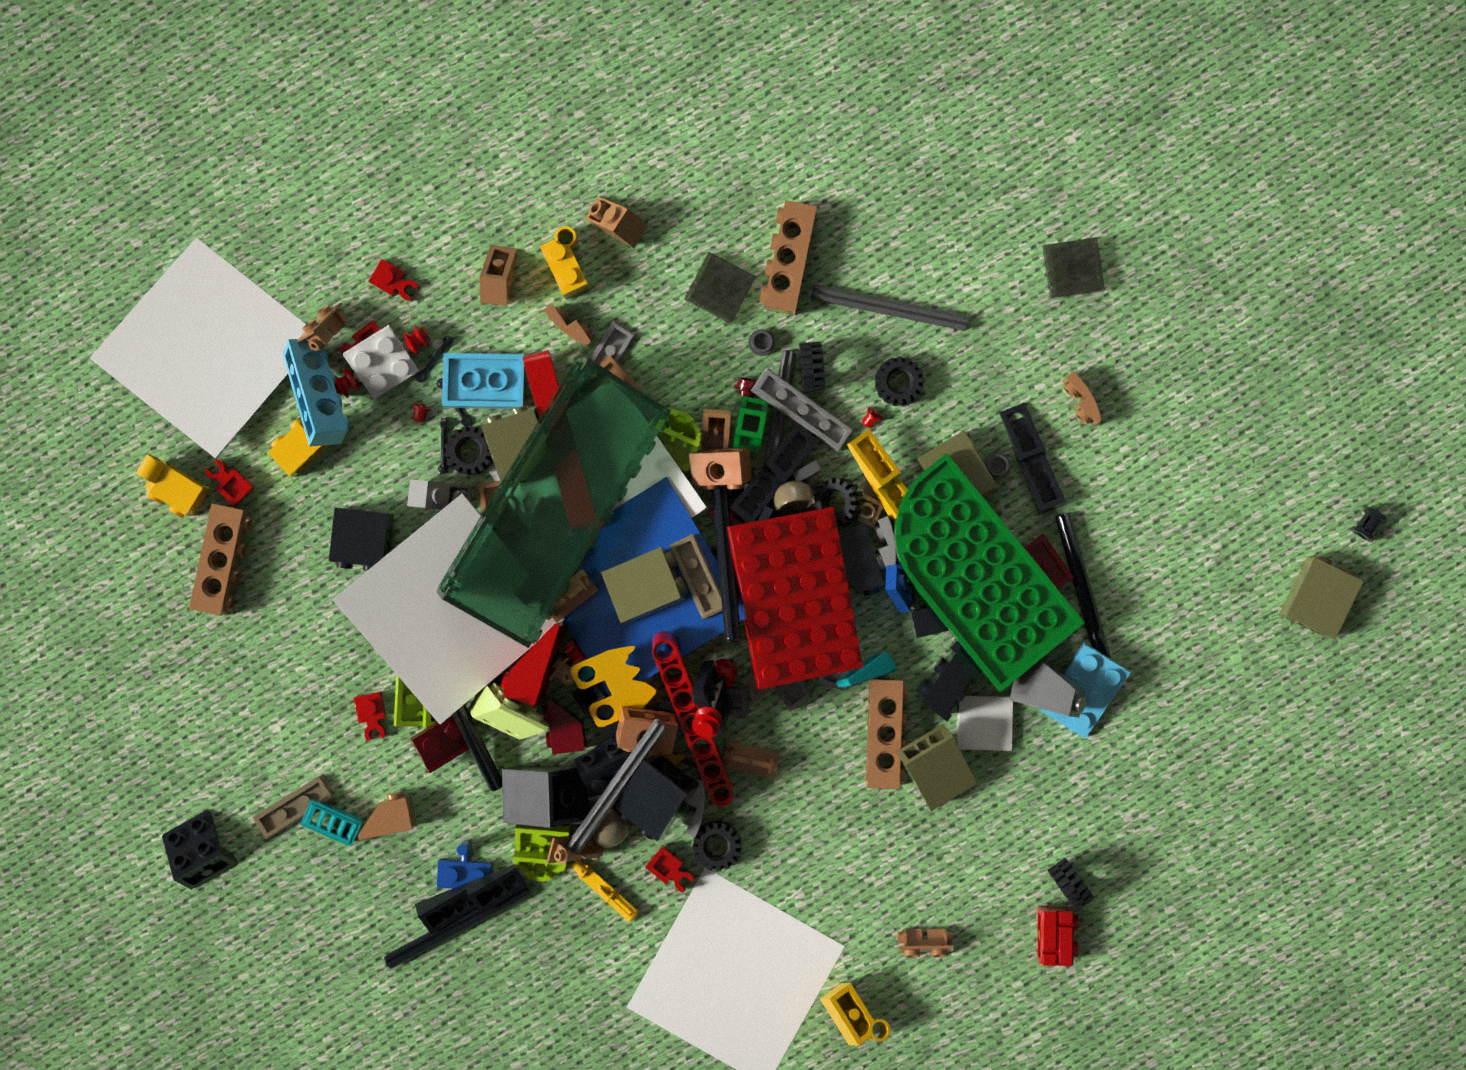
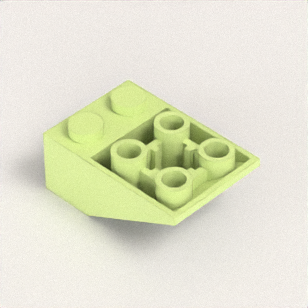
(506, 713)

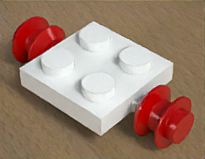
(381, 361)

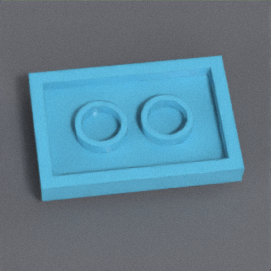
(483, 380)
(1100, 679)

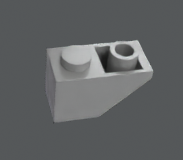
(435, 494)

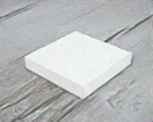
(985, 723)

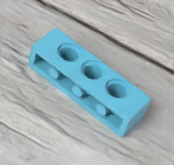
(318, 428)

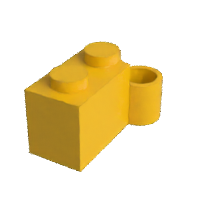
(564, 264)
(293, 450)
(172, 486)
(852, 1015)

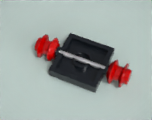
(713, 697)

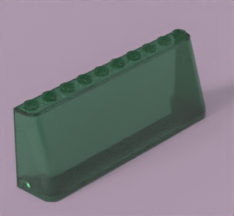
(553, 502)

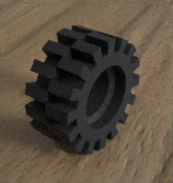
(812, 366)
(915, 381)
(454, 456)
(851, 496)
(717, 861)
(1071, 884)

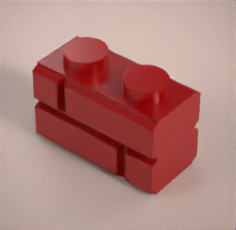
(1056, 935)

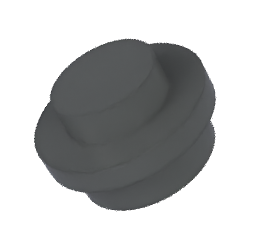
(761, 342)
(997, 465)

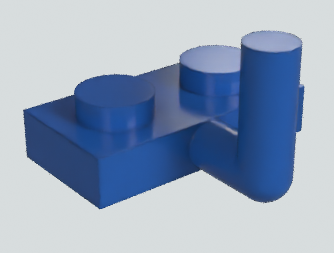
(899, 588)
(459, 872)

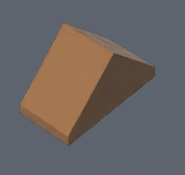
(716, 429)

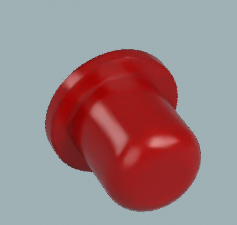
(420, 412)
(871, 418)

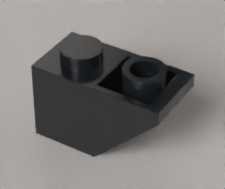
(593, 694)

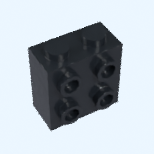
(360, 537)

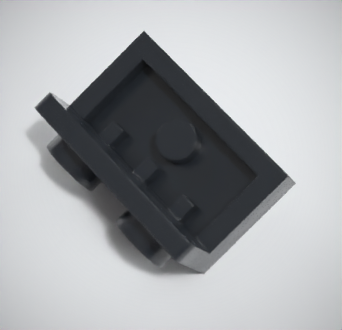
(600, 767)

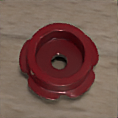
(744, 386)

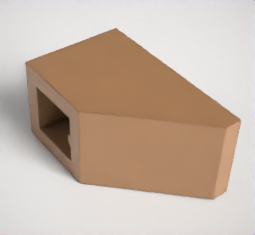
(616, 221)

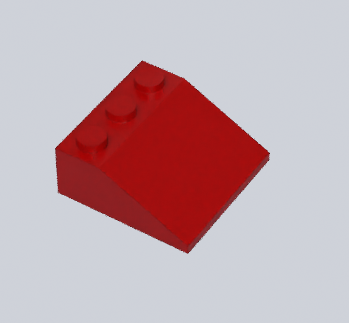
(531, 674)

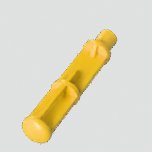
(605, 890)

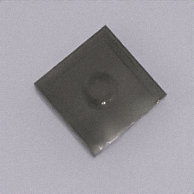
(1073, 268)
(720, 288)

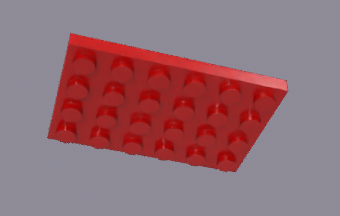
(795, 597)

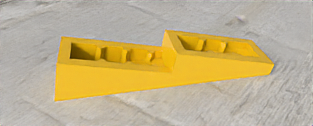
(879, 471)

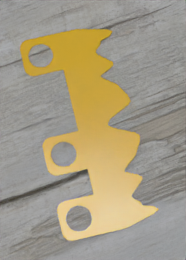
(619, 678)

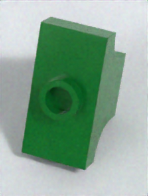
(751, 424)

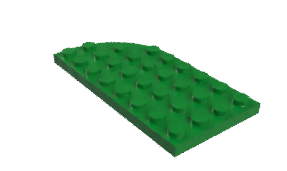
(978, 575)

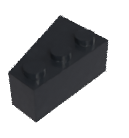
(949, 681)

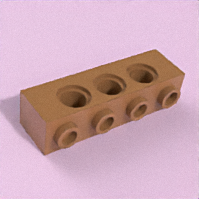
(803, 218)
(214, 544)
(877, 775)

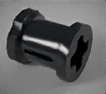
(1369, 524)

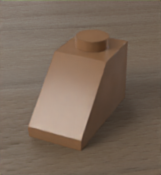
(497, 275)
(390, 817)

